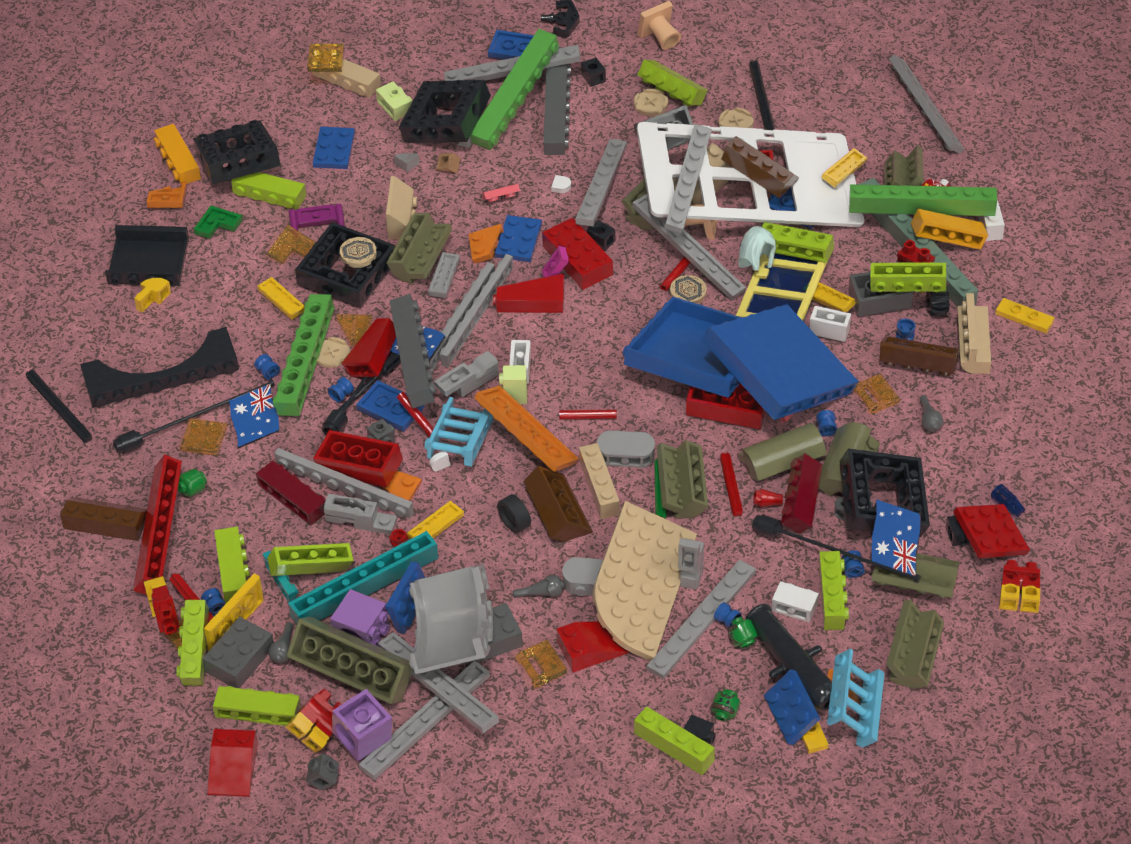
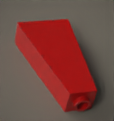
(531, 296)
(371, 350)

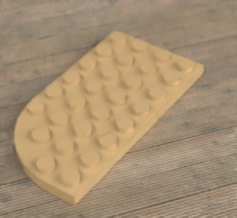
(639, 579)

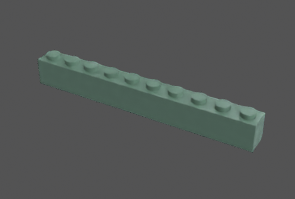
(901, 230)

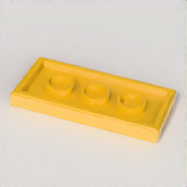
(242, 604)

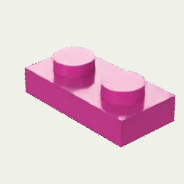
(556, 262)

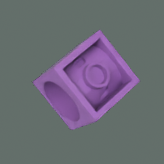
(362, 617)
(361, 724)

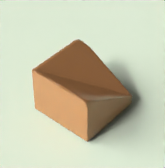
(448, 163)

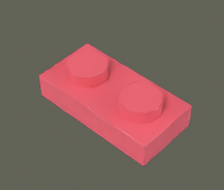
(508, 191)

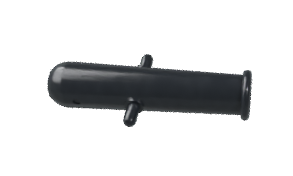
(791, 655)

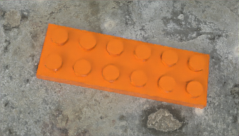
(526, 428)

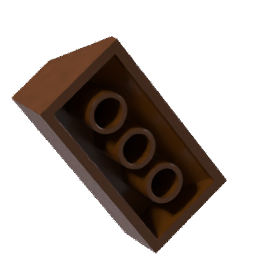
(758, 167)
(919, 354)
(556, 505)
(103, 518)

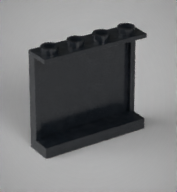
(148, 254)

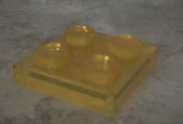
(325, 58)
(203, 437)

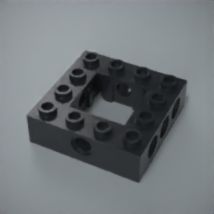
(423, 124)
(214, 156)
(316, 274)
(863, 466)

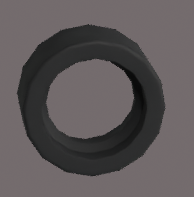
(514, 513)

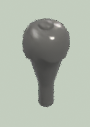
(931, 419)
(550, 586)
(279, 649)

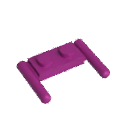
(316, 216)

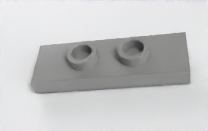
(444, 275)

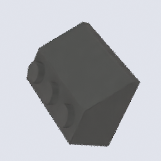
(675, 116)

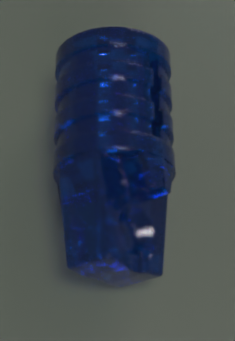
(1012, 503)

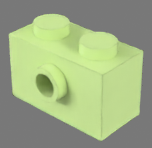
(393, 100)
(515, 382)

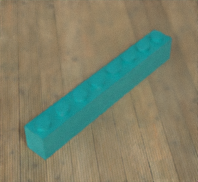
(365, 578)

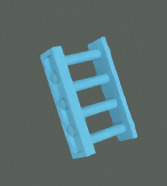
(474, 440)
(870, 696)

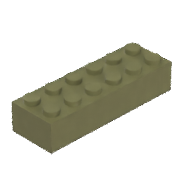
(350, 659)

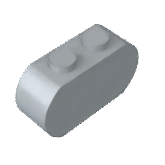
(627, 448)
(580, 575)

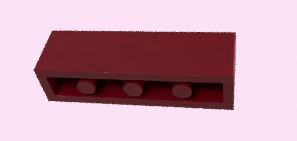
(291, 492)
(801, 493)

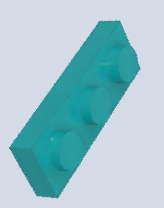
(288, 590)

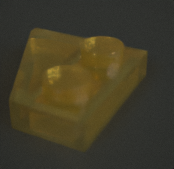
(354, 326)

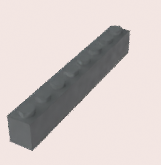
(556, 108)
(413, 350)

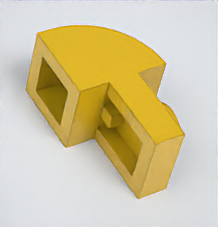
(152, 291)

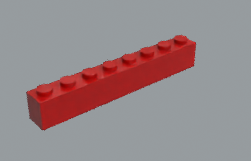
(157, 522)

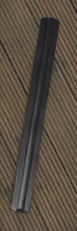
(761, 96)
(59, 406)

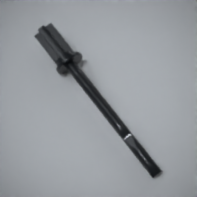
(389, 364)

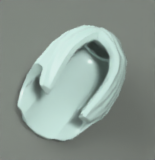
(755, 244)

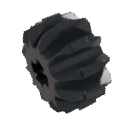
(938, 302)

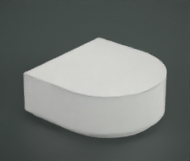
(561, 184)
(439, 461)

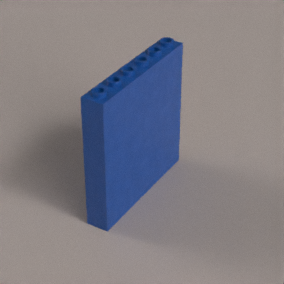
(675, 347)
(780, 361)

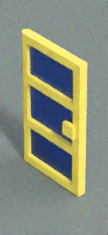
(787, 282)

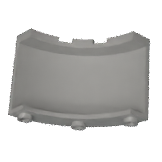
(451, 618)

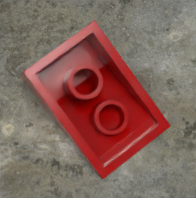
(587, 644)
(232, 762)

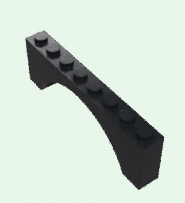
(111, 385)

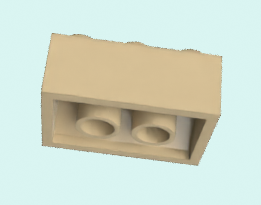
(399, 207)

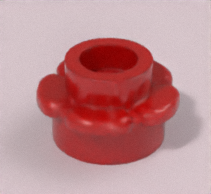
(398, 533)

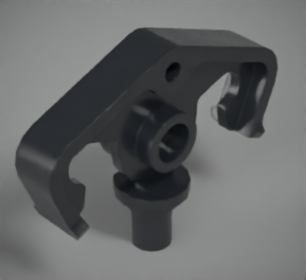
(569, 18)

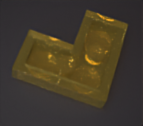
(290, 241)

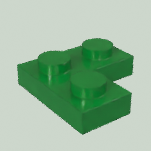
(215, 218)

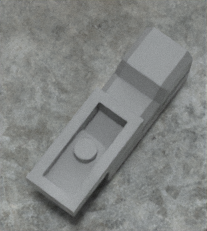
(468, 378)
(360, 512)
(690, 562)

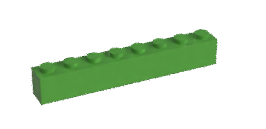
(514, 89)
(908, 199)

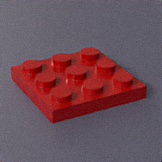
(991, 531)

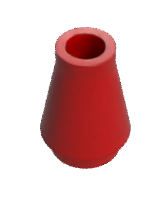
(766, 498)

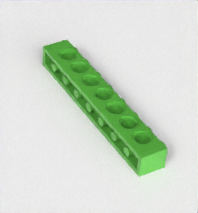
(304, 355)

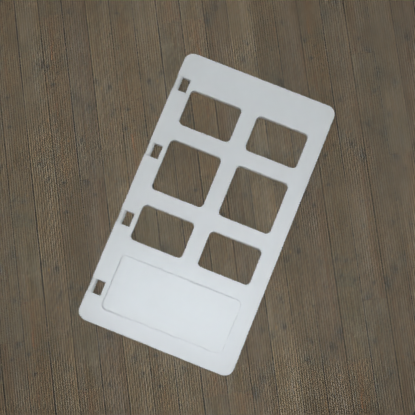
(804, 155)

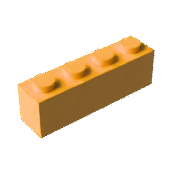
(177, 154)
(949, 229)

